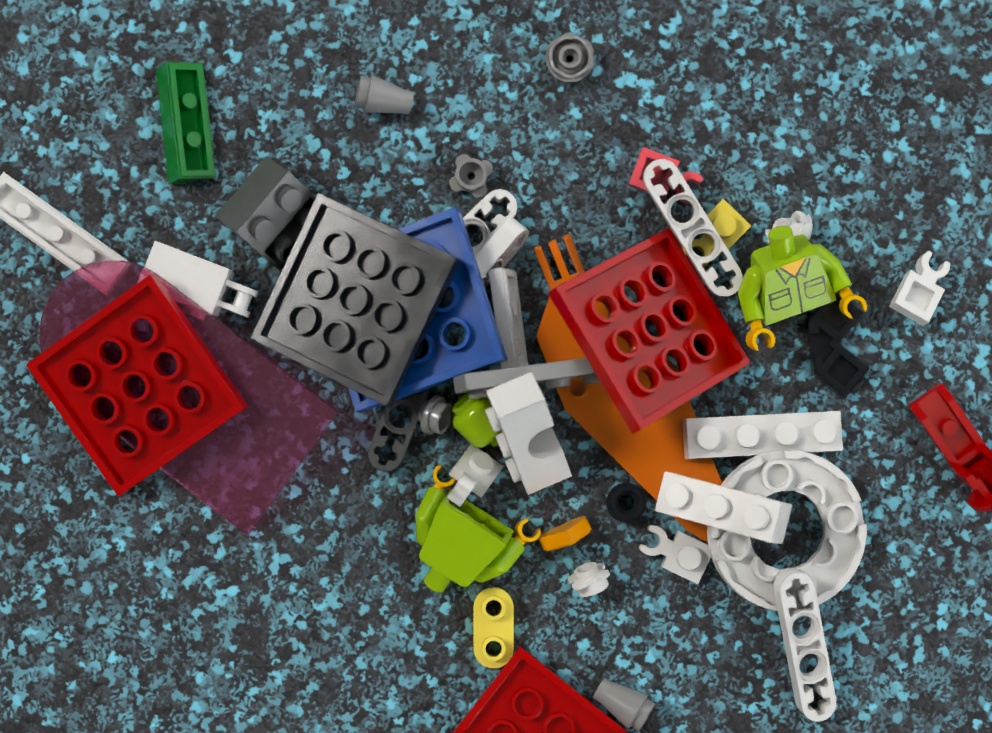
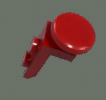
(957, 443)

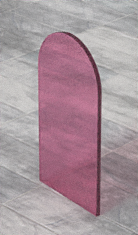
(249, 456)

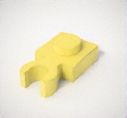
(727, 223)

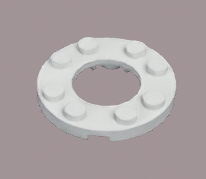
(841, 517)

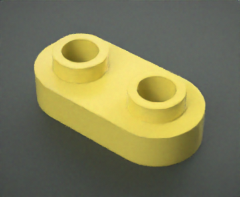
(493, 627)

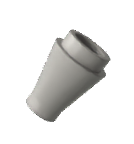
(381, 96)
(624, 703)

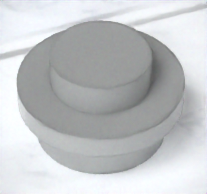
(435, 415)

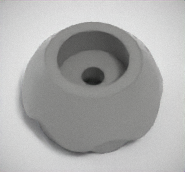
(574, 46)

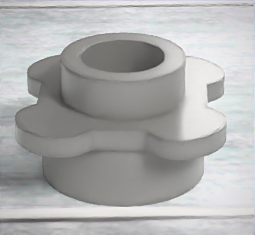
(468, 165)

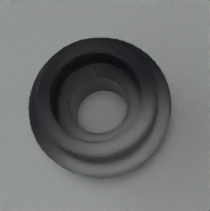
(636, 510)

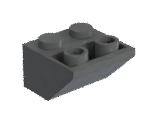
(268, 211)

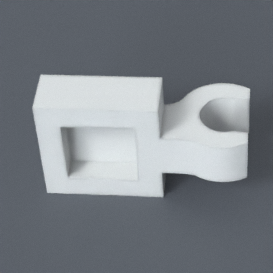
(474, 473)

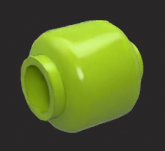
(473, 422)

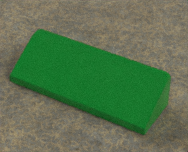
(185, 122)

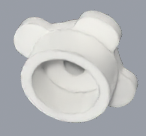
(589, 579)

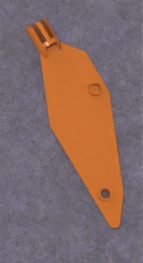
(641, 454)

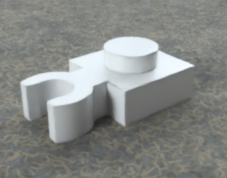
(918, 293)
(682, 554)

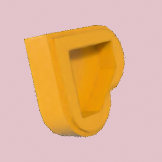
(566, 534)

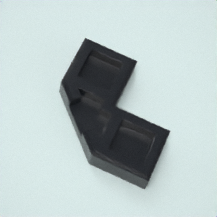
(828, 359)

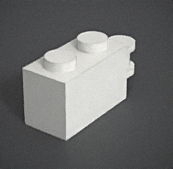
(199, 279)

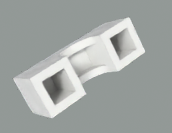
(526, 434)
(723, 507)

